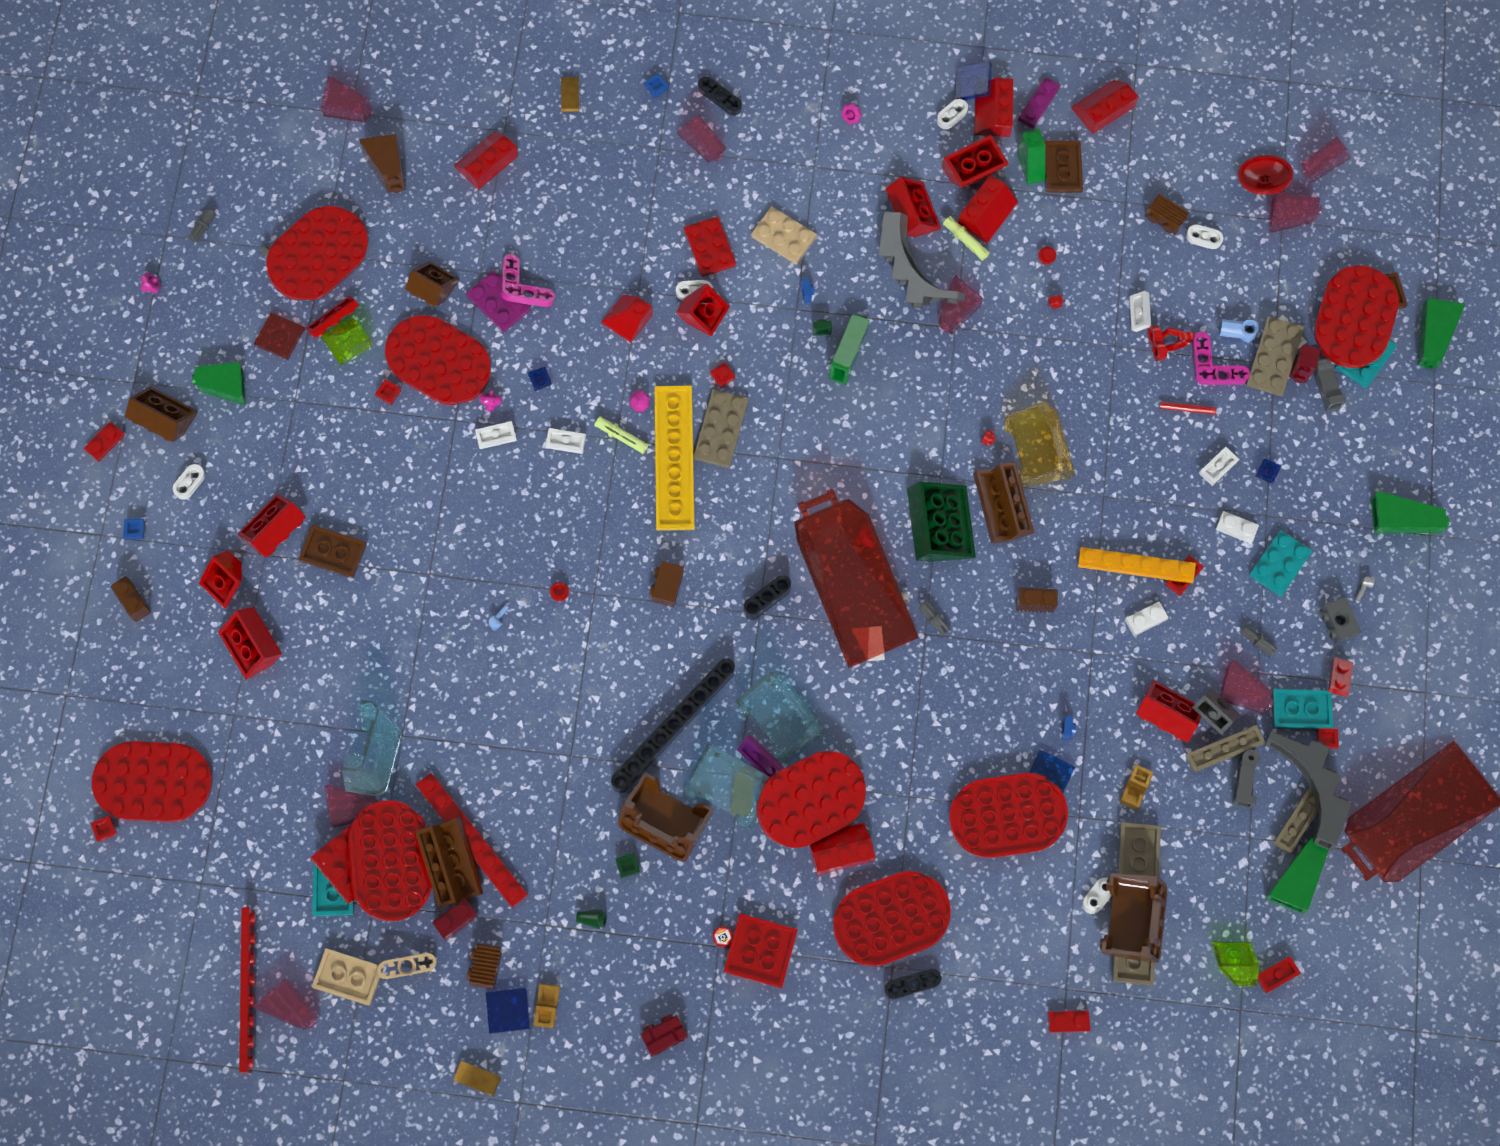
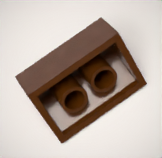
(160, 413)

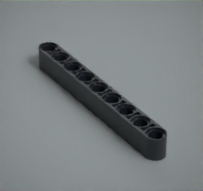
(671, 734)

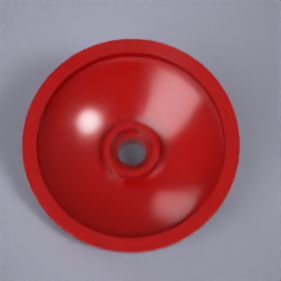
(1265, 174)

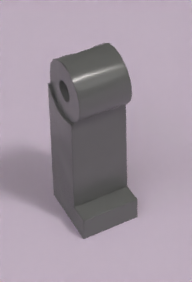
(1328, 385)
(1244, 780)

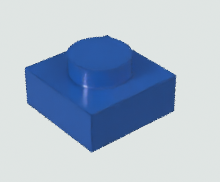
(656, 85)
(807, 290)
(134, 529)
(1068, 728)

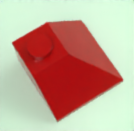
(703, 309)
(628, 317)
(222, 577)

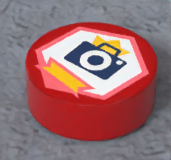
(722, 937)

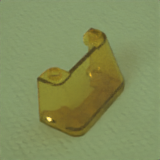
(1040, 444)

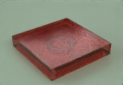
(279, 336)

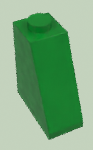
(1032, 156)
(221, 381)

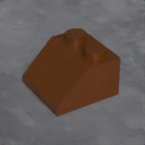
(431, 283)

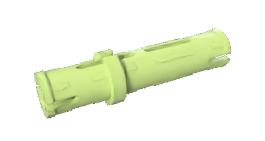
(961, 234)
(603, 424)

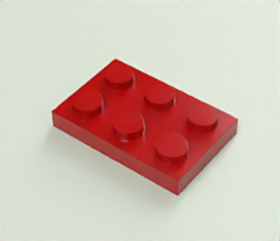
(709, 246)

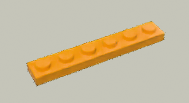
(1137, 565)

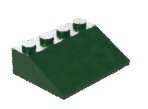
(940, 522)

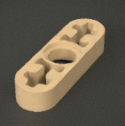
(390, 963)

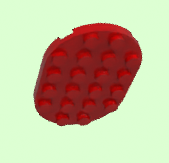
(317, 253)
(1356, 316)
(438, 360)
(152, 781)
(811, 799)
(1008, 815)
(387, 861)
(891, 918)

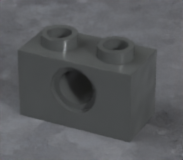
(1343, 611)
(1216, 711)

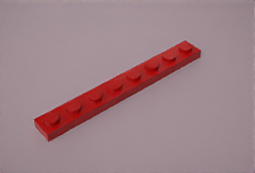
(480, 850)
(247, 999)

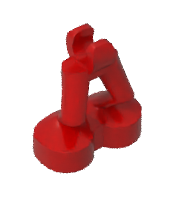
(1158, 346)

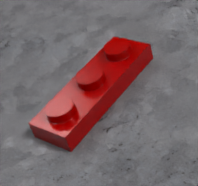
(332, 317)

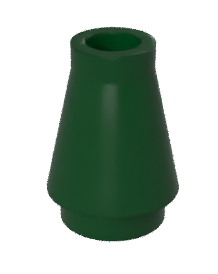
(592, 918)

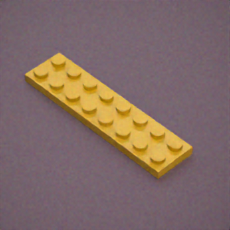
(674, 458)

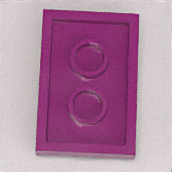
(488, 299)

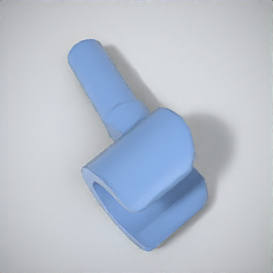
(494, 621)

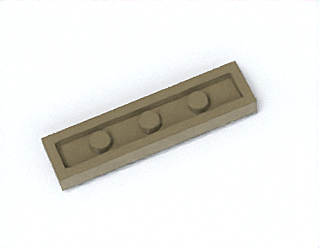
(1224, 749)
(1297, 823)

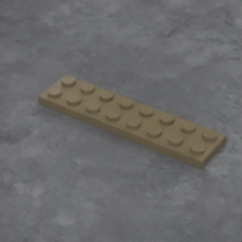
(1137, 856)

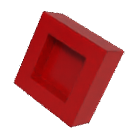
(722, 375)
(388, 392)
(1328, 736)
(103, 828)

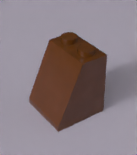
(385, 160)

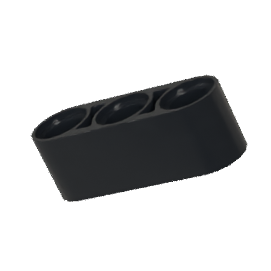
(770, 589)

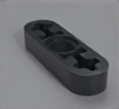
(723, 103)
(899, 994)

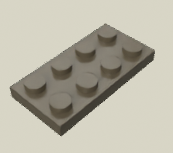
(1275, 356)
(721, 428)

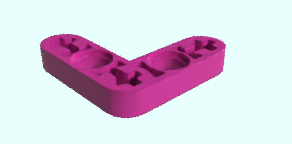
(514, 286)
(1208, 368)

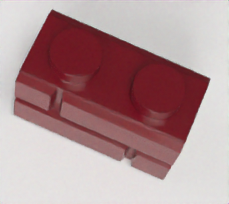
(1304, 364)
(455, 919)
(663, 1035)

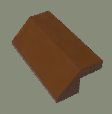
(1003, 503)
(449, 862)

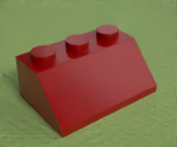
(1105, 105)
(995, 111)
(487, 159)
(974, 162)
(912, 199)
(988, 209)
(271, 525)
(249, 642)
(1169, 711)
(842, 850)

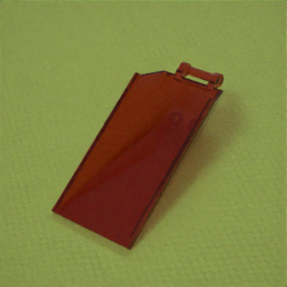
(853, 579)
(1419, 815)

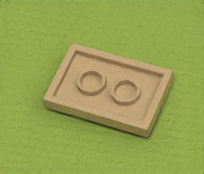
(784, 235)
(347, 977)

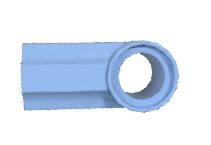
(1236, 329)

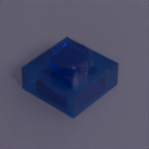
(539, 378)
(1268, 470)

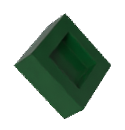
(822, 327)
(627, 865)

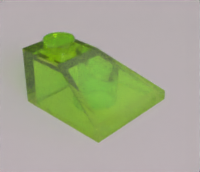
(346, 340)
(1237, 961)

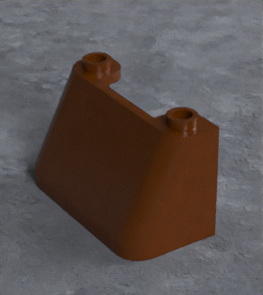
(662, 819)
(1136, 917)

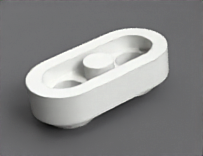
(949, 113)
(1204, 235)
(689, 286)
(187, 481)
(1098, 894)

